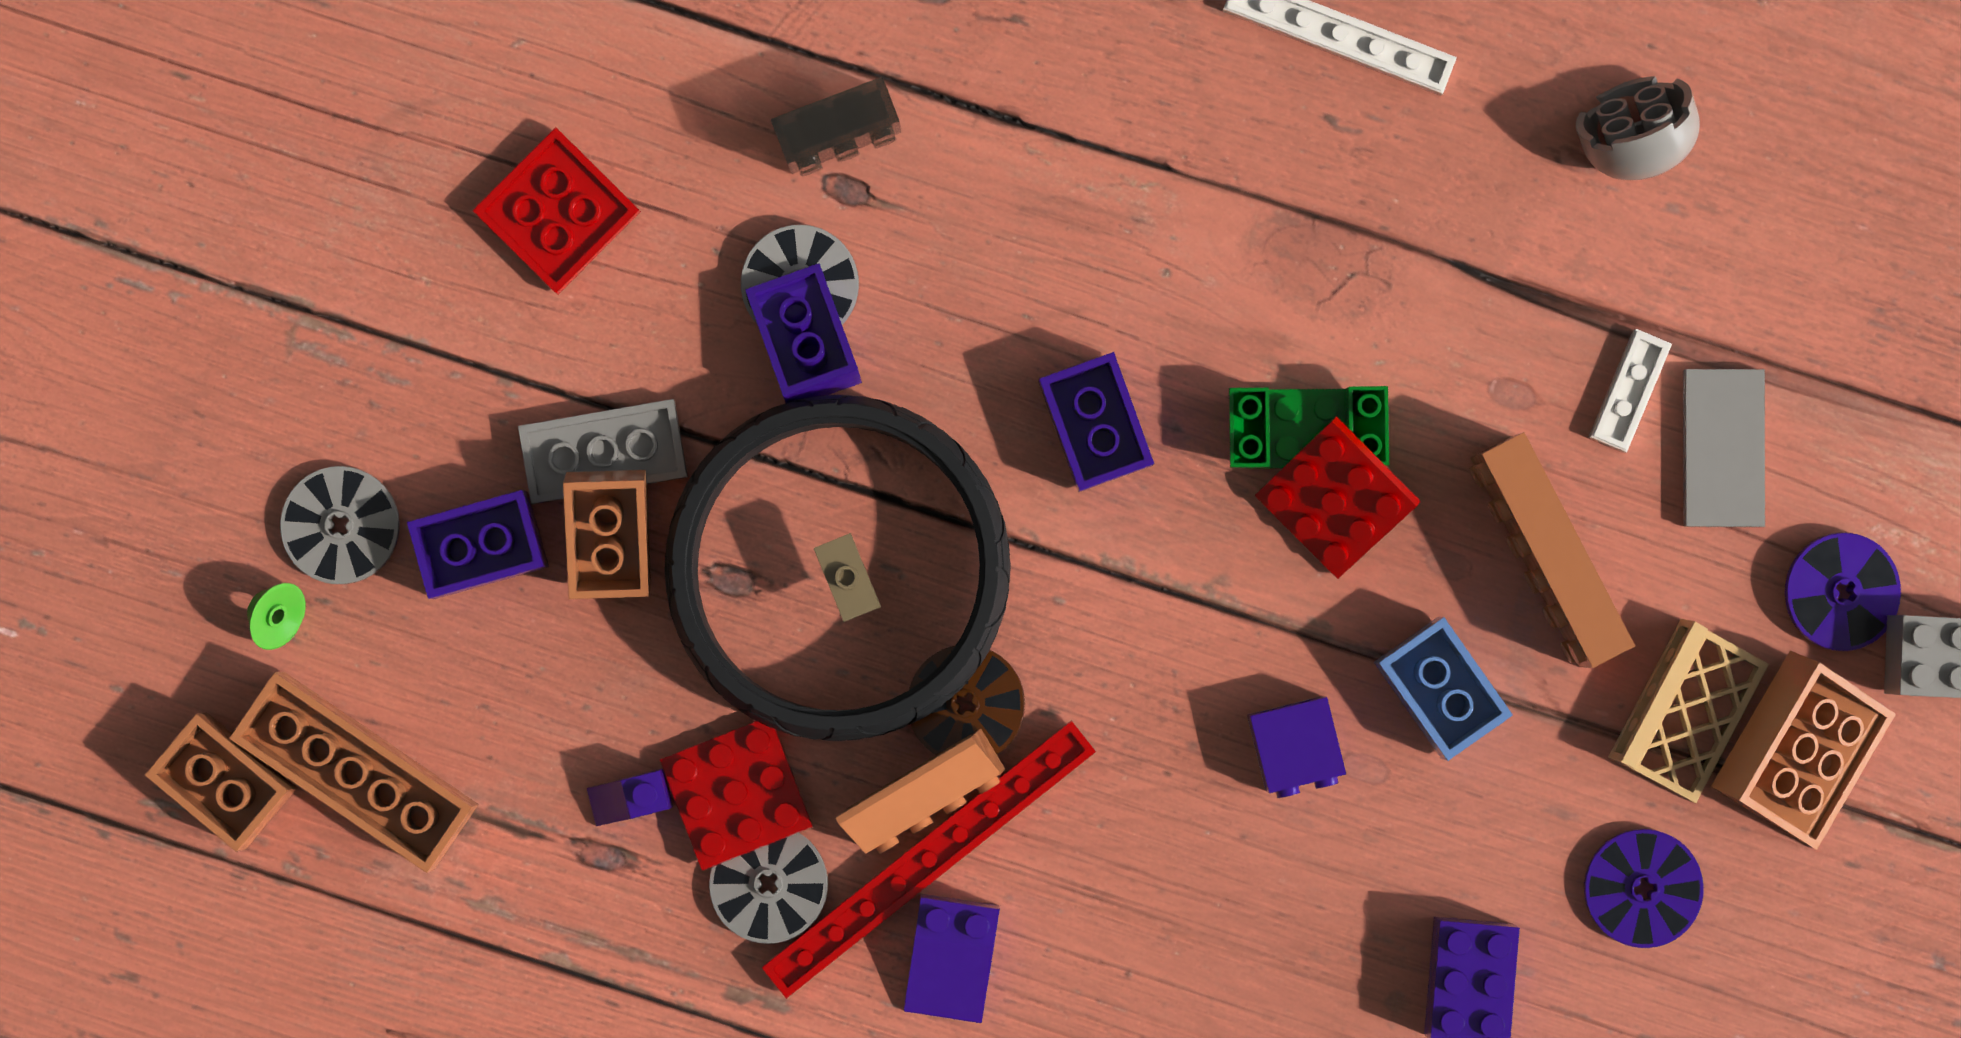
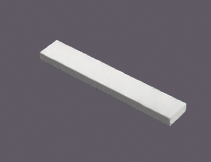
(1350, 39)

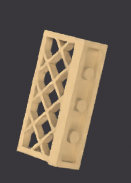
(1665, 687)

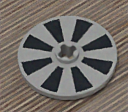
(798, 248)
(371, 525)
(771, 916)

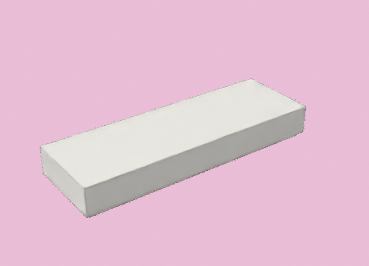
(1630, 390)

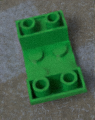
(1278, 423)

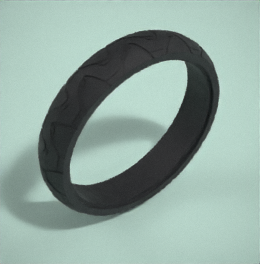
(720, 467)

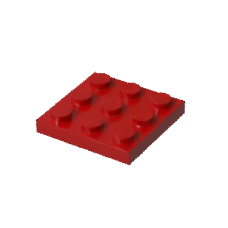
(556, 210)
(1337, 498)
(736, 793)

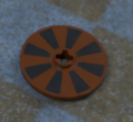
(997, 699)

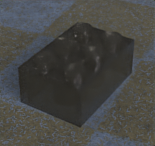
(837, 127)

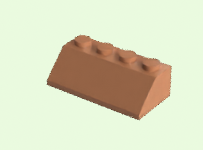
(922, 792)

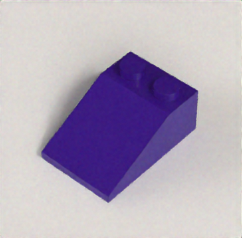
(803, 334)
(951, 958)

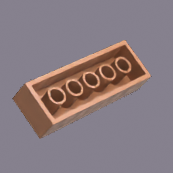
(1551, 552)
(354, 771)

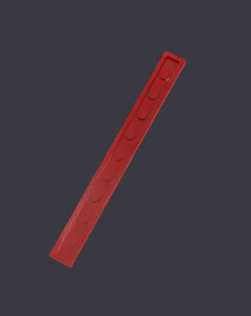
(928, 859)

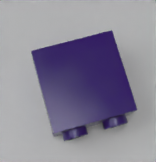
(1297, 746)

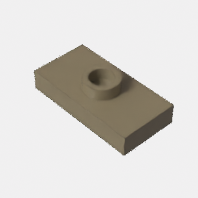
(847, 577)

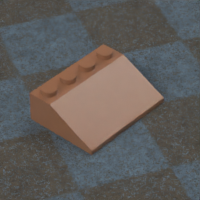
(1803, 749)

